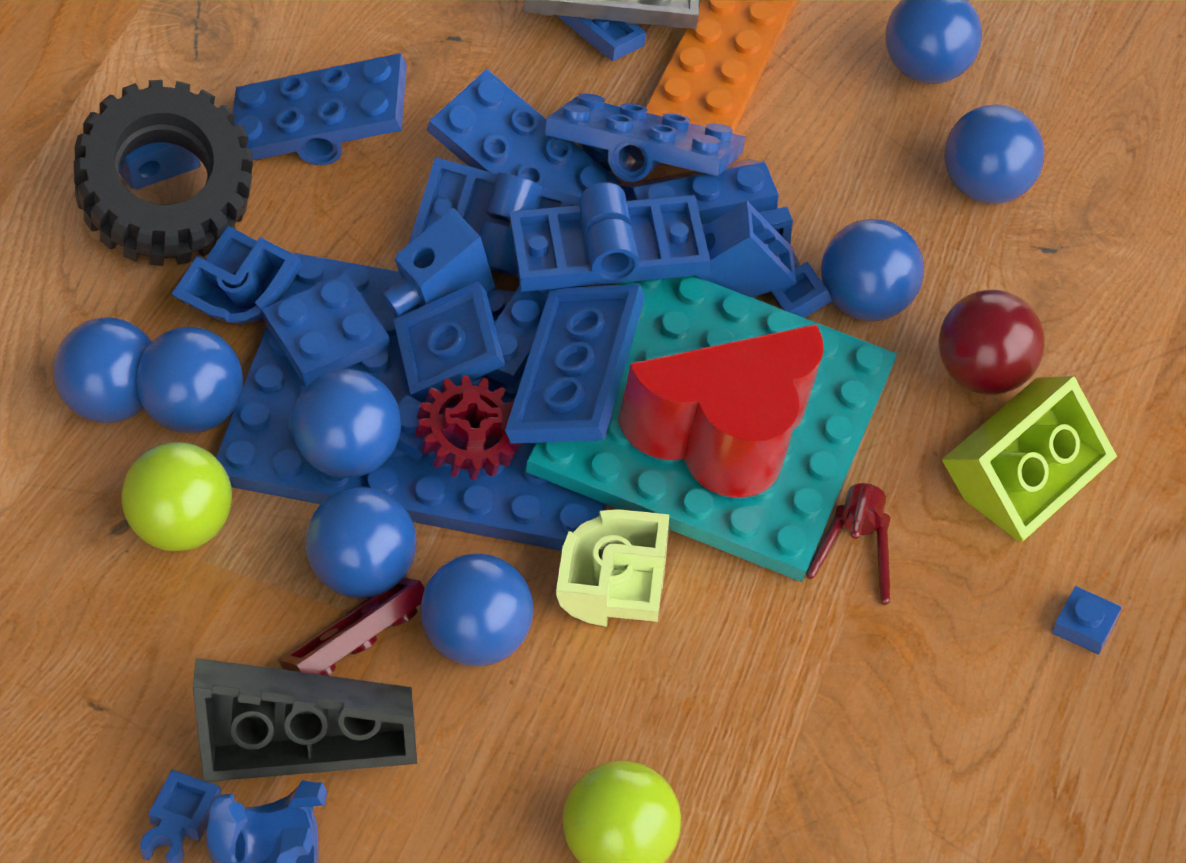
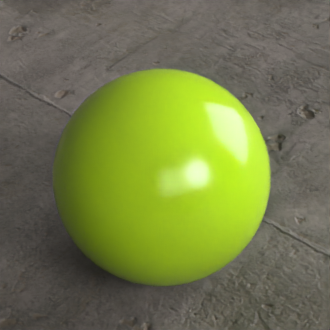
(176, 496)
(621, 815)

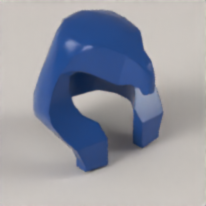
(266, 833)

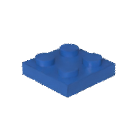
(325, 328)
(448, 340)

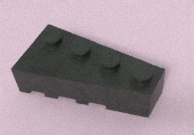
(297, 722)

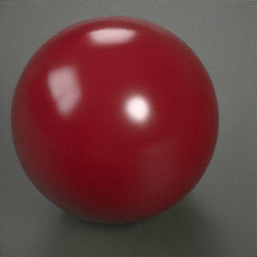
(991, 342)

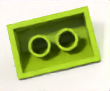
(1031, 456)

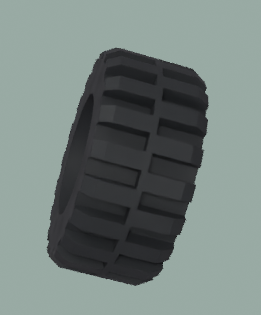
(171, 117)

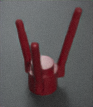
(861, 516)

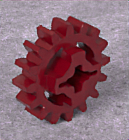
(464, 431)

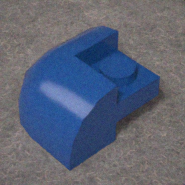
(238, 278)

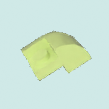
(614, 567)

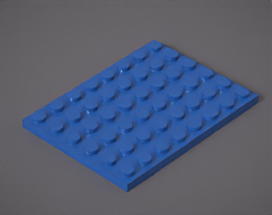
(265, 459)

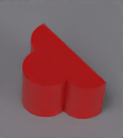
(724, 407)

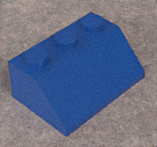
(714, 194)

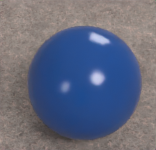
(933, 38)
(994, 154)
(872, 269)
(99, 369)
(189, 380)
(346, 423)
(360, 542)
(476, 610)

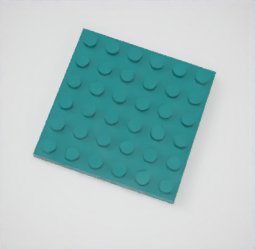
(787, 519)

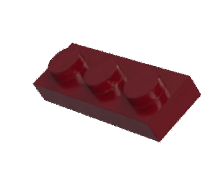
(355, 629)

